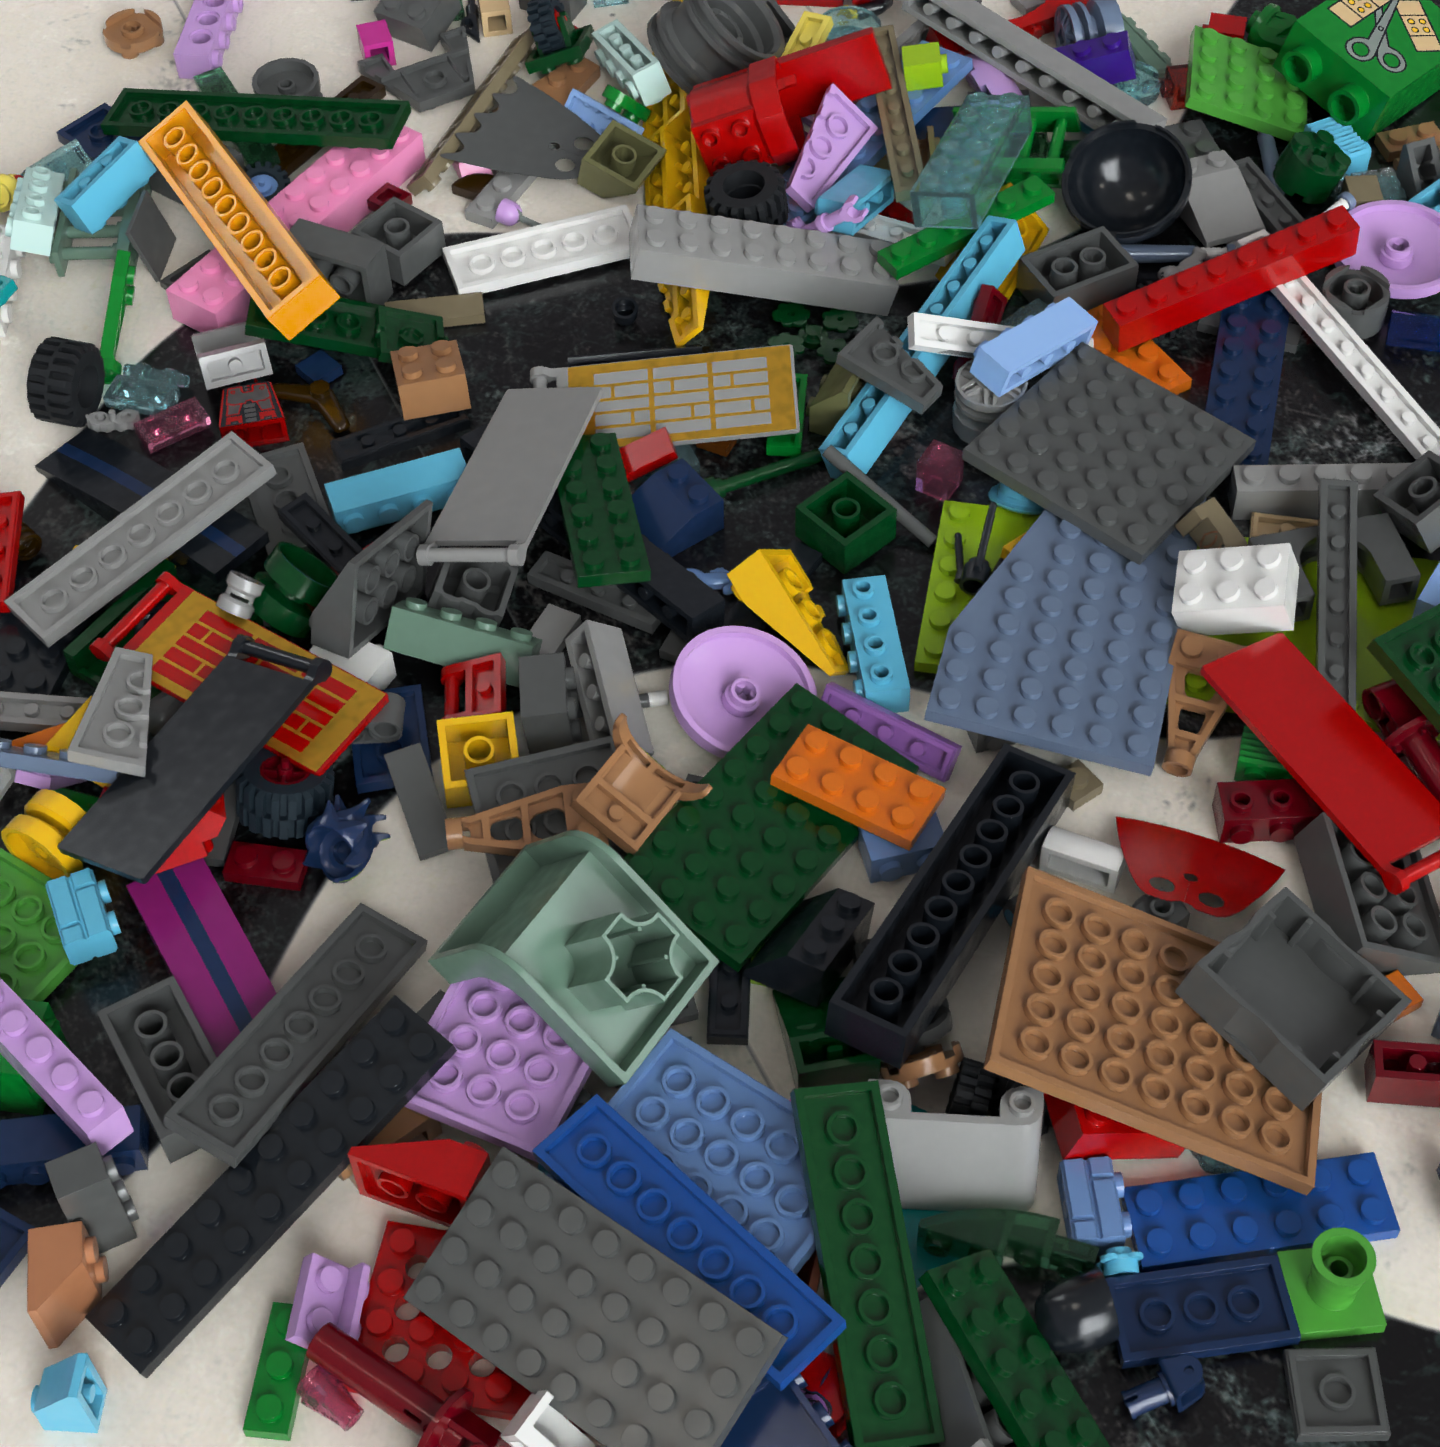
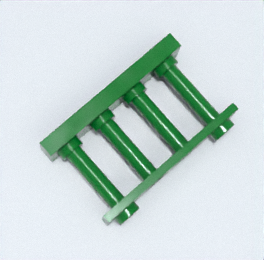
(1049, 169)

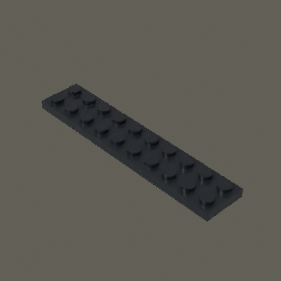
(270, 1187)

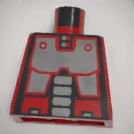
(253, 413)

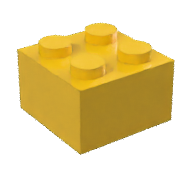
(470, 744)

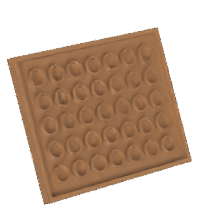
(1098, 1024)

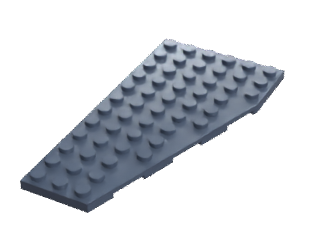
(1065, 649)

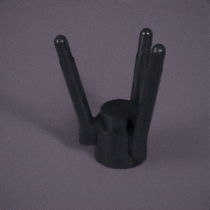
(977, 570)

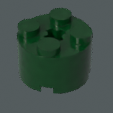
(1311, 166)

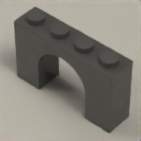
(1380, 559)

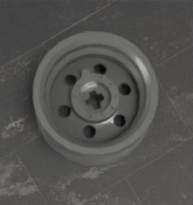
(712, 38)

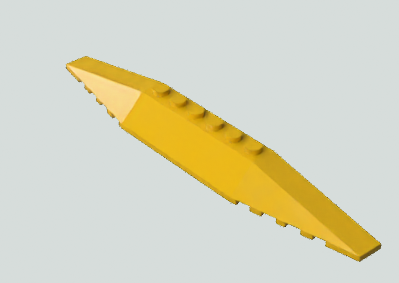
(677, 185)

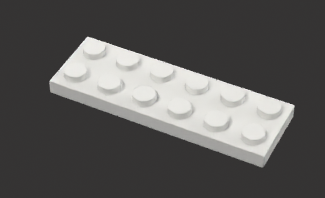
(540, 251)

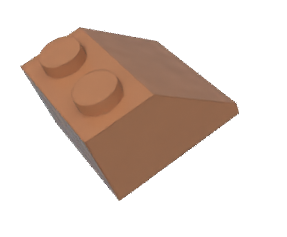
(63, 1279)

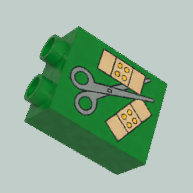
(1365, 59)

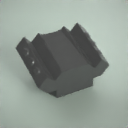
(473, 588)

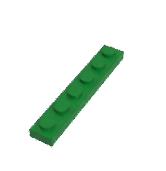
(937, 243)

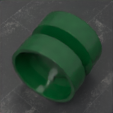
(292, 588)

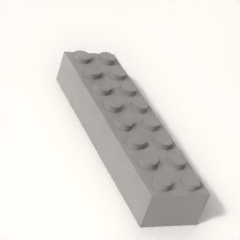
(759, 260)

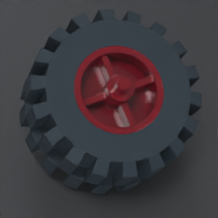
(280, 797)

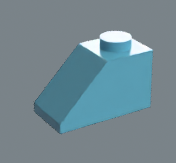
(70, 1396)

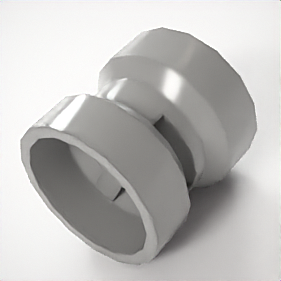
(243, 587)

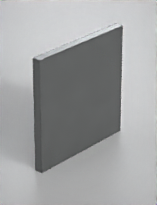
(151, 235)

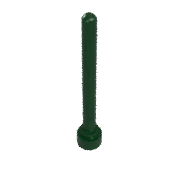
(764, 473)

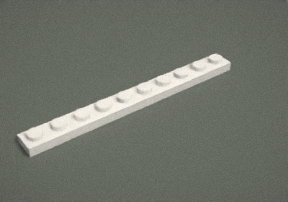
(1357, 362)

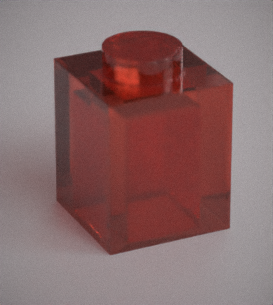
(1174, 86)

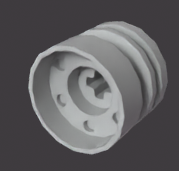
(976, 405)

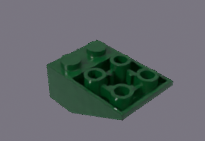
(814, 1056)

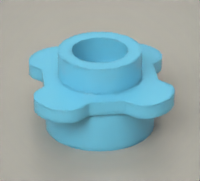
(1120, 1261)

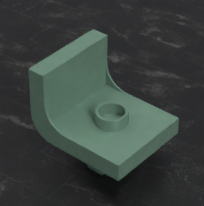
(583, 950)

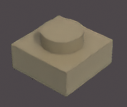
(1085, 785)

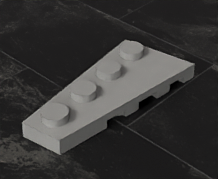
(117, 718)

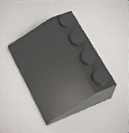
(370, 584)
(1353, 901)

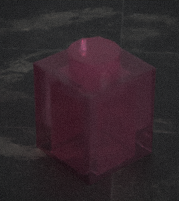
(939, 470)

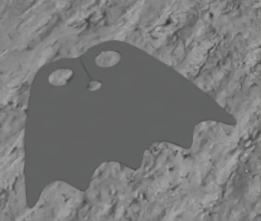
(520, 134)

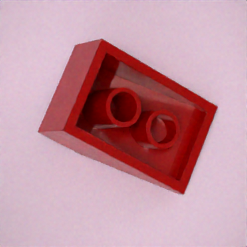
(420, 1176)

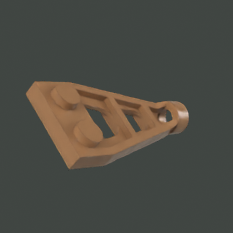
(1187, 656)
(523, 809)

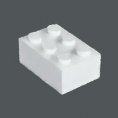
(1236, 589)

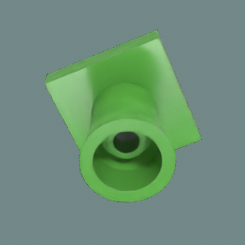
(1334, 1286)

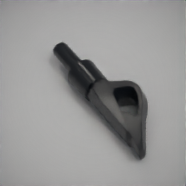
(471, 21)

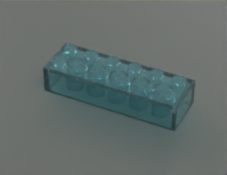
(971, 161)

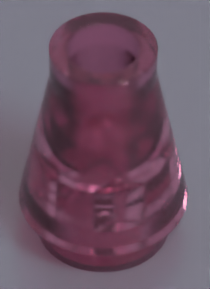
(329, 1398)

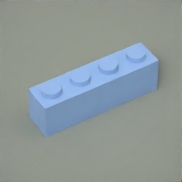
(1032, 346)

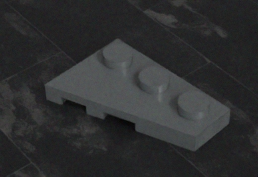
(887, 366)

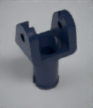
(1173, 1385)

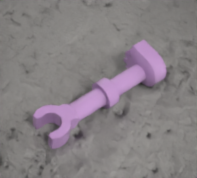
(826, 222)

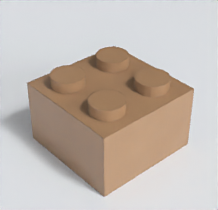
(430, 379)

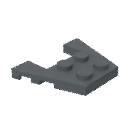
(431, 80)

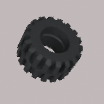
(747, 193)
(65, 381)

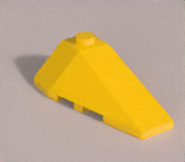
(778, 591)

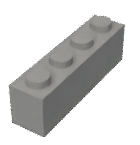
(606, 681)

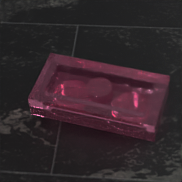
(172, 424)

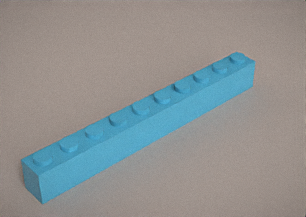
(877, 416)

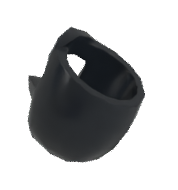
(1077, 1313)

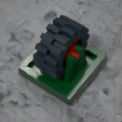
(554, 37)

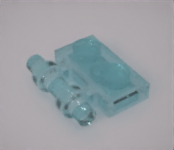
(145, 389)

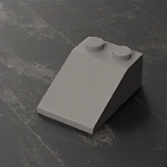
(1219, 201)

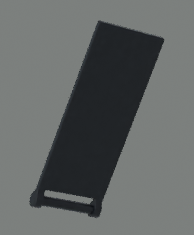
(193, 761)

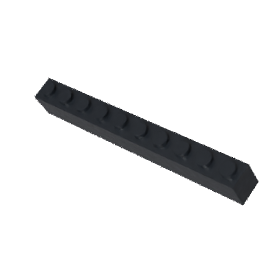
(672, 593)

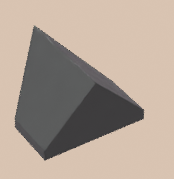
(1418, 166)

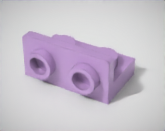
(326, 1295)

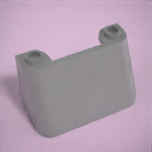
(965, 1159)

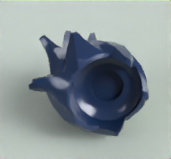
(342, 840)

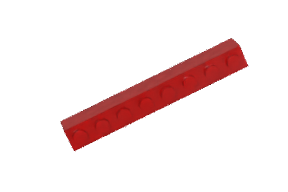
(1230, 278)

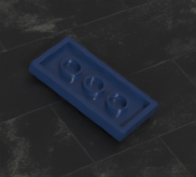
(1203, 1311)

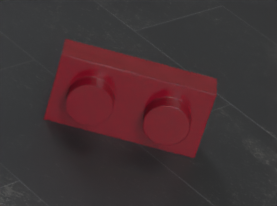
(265, 866)

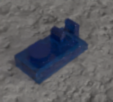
(1414, 331)

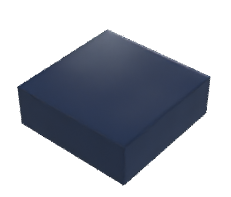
(319, 367)

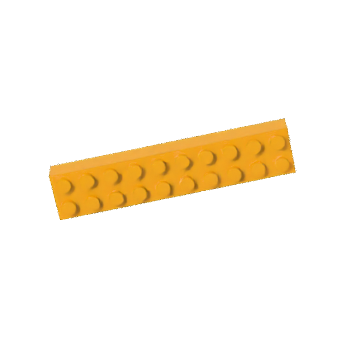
(239, 221)

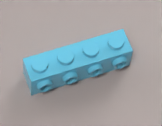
(393, 491)
(874, 642)

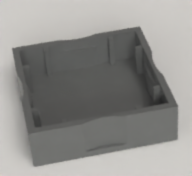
(1292, 997)

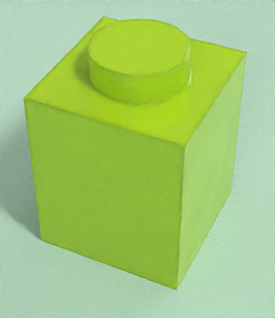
(923, 66)

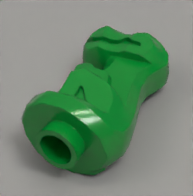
(1269, 27)

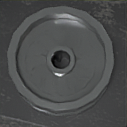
(287, 77)

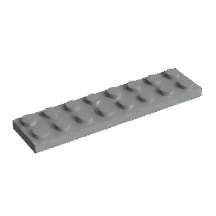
(139, 538)

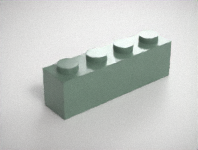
(449, 638)

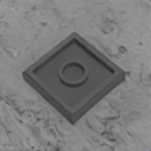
(1336, 1394)

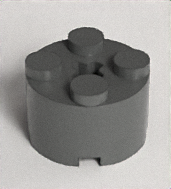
(1358, 297)

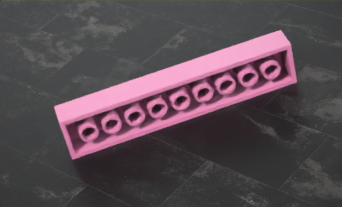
(326, 193)

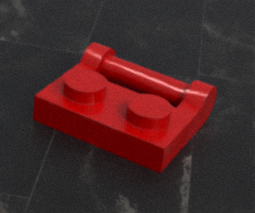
(483, 686)

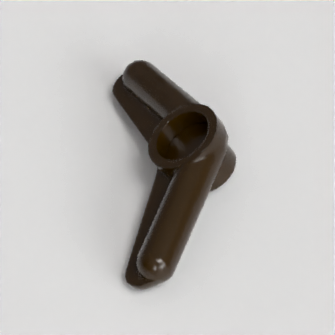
(319, 397)

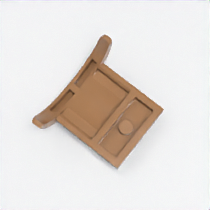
(632, 792)

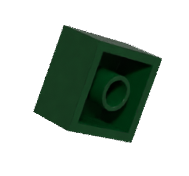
(845, 522)

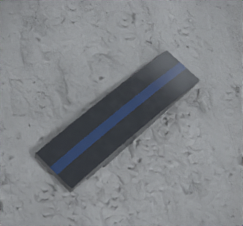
(115, 477)

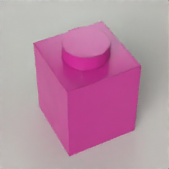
(376, 39)

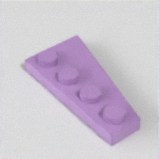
(829, 148)

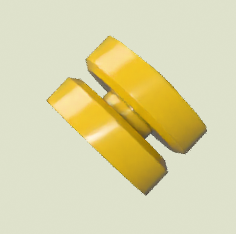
(38, 832)

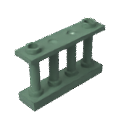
(66, 232)

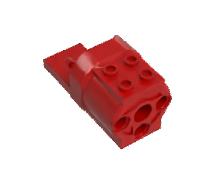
(761, 107)

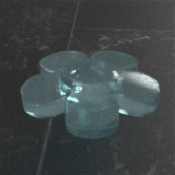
(1390, 188)

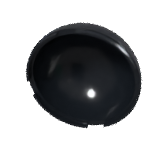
(1127, 180)

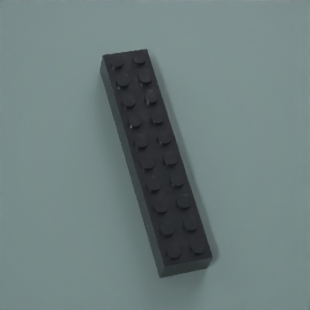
(948, 907)

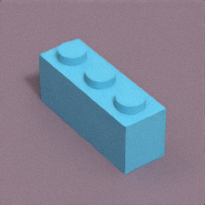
(106, 185)
(871, 186)

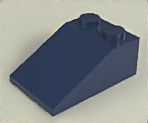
(678, 508)

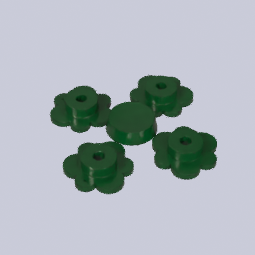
(813, 336)

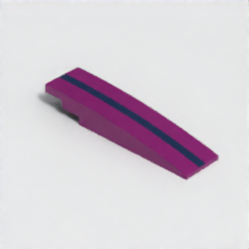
(204, 949)

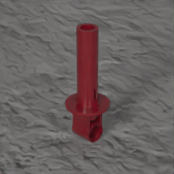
(1405, 731)
(434, 1420)

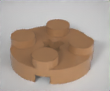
(146, 32)
(929, 1061)

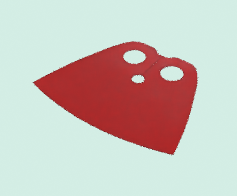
(1220, 868)

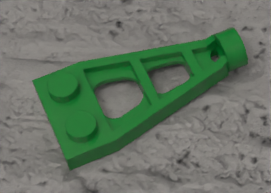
(120, 295)

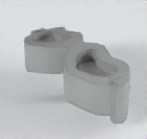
(104, 422)

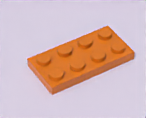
(1144, 359)
(858, 787)

